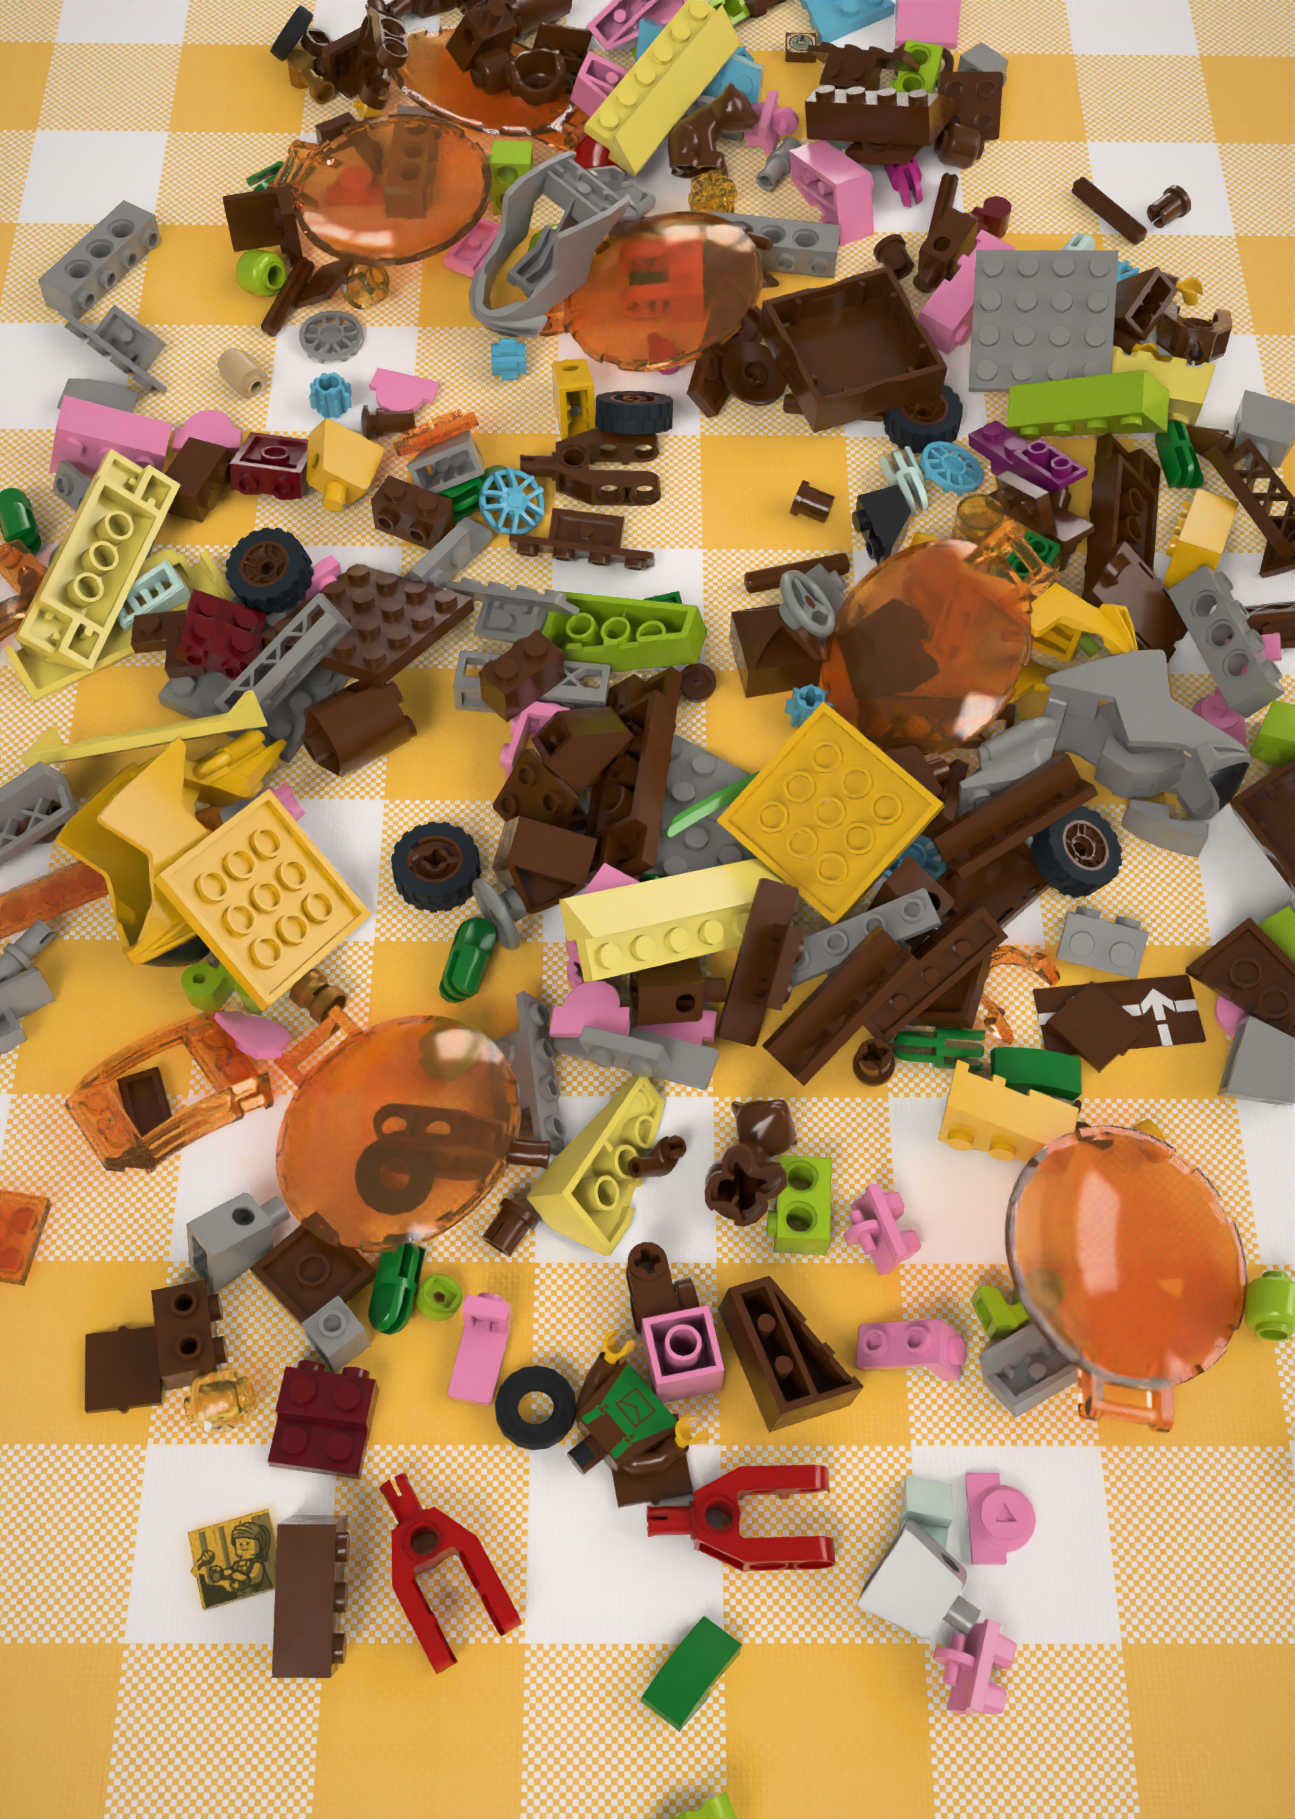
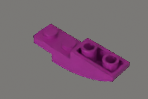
(1033, 461)

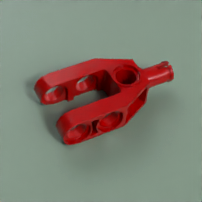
(727, 1543)
(407, 1565)

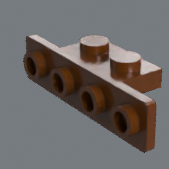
(858, 67)
(1033, 509)
(584, 536)
(763, 963)

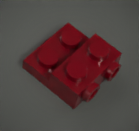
(270, 466)
(219, 634)
(323, 1420)

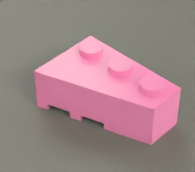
(621, 18)
(595, 82)
(837, 188)
(950, 308)
(91, 429)

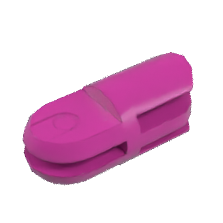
(905, 179)

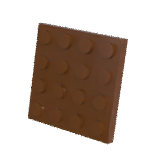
(389, 619)

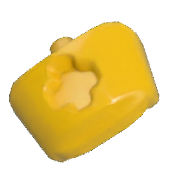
(365, 111)

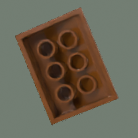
(857, 114)

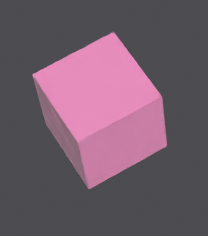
(682, 1354)

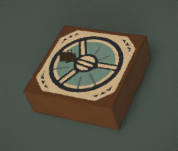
(796, 47)

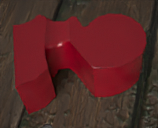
(993, 216)

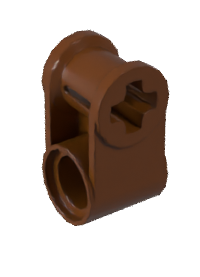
(653, 1292)

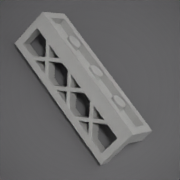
(293, 665)
(566, 694)
(30, 797)

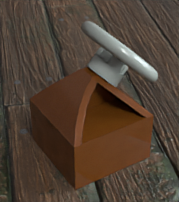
(778, 642)
(537, 869)

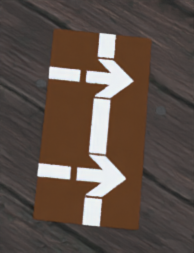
(1159, 1004)

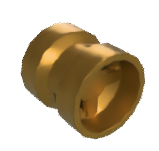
(317, 995)

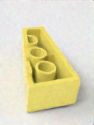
(1185, 384)

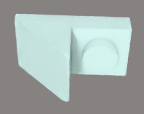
(929, 1505)

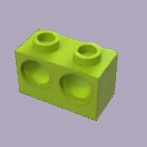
(929, 59)
(508, 163)
(807, 1205)

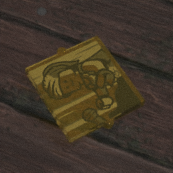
(234, 1559)

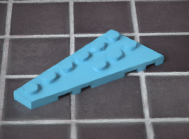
(842, 17)

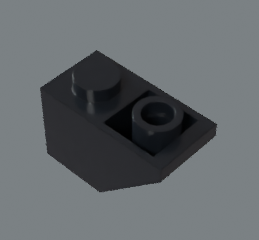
(883, 521)

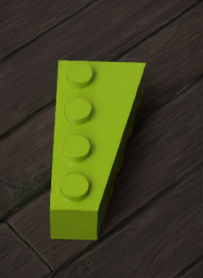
(1089, 406)
(627, 632)

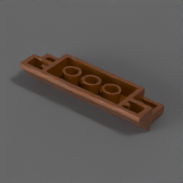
(1122, 504)
(632, 789)

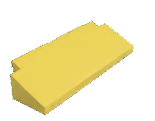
(47, 678)
(50, 749)

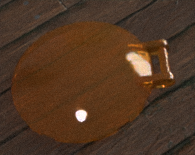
(441, 88)
(388, 189)
(662, 292)
(934, 641)
(394, 1129)
(1125, 1266)

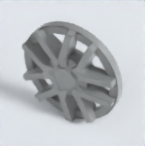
(331, 336)

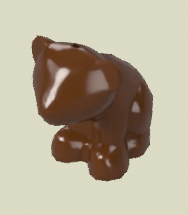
(695, 137)
(746, 1175)

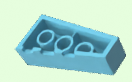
(738, 70)

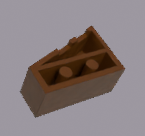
(781, 1356)
(310, 1596)

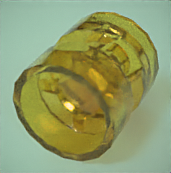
(977, 518)

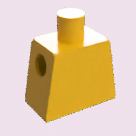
(573, 386)
(340, 463)

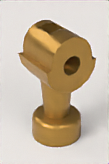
(303, 76)

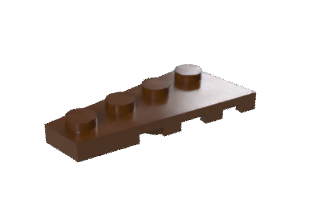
(706, 382)
(1251, 975)

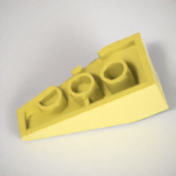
(589, 1183)

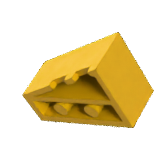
(1199, 535)
(1001, 1120)

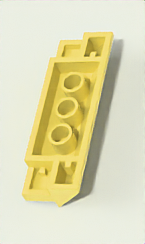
(663, 84)
(97, 562)
(662, 918)

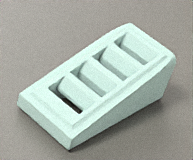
(164, 602)

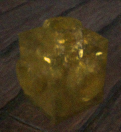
(712, 193)

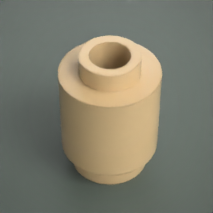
(241, 372)

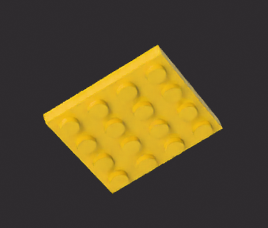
(830, 813)
(263, 899)

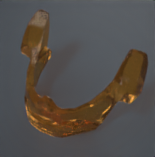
(1009, 955)

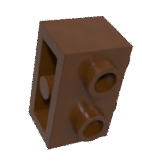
(203, 474)
(412, 513)
(521, 675)
(188, 1333)

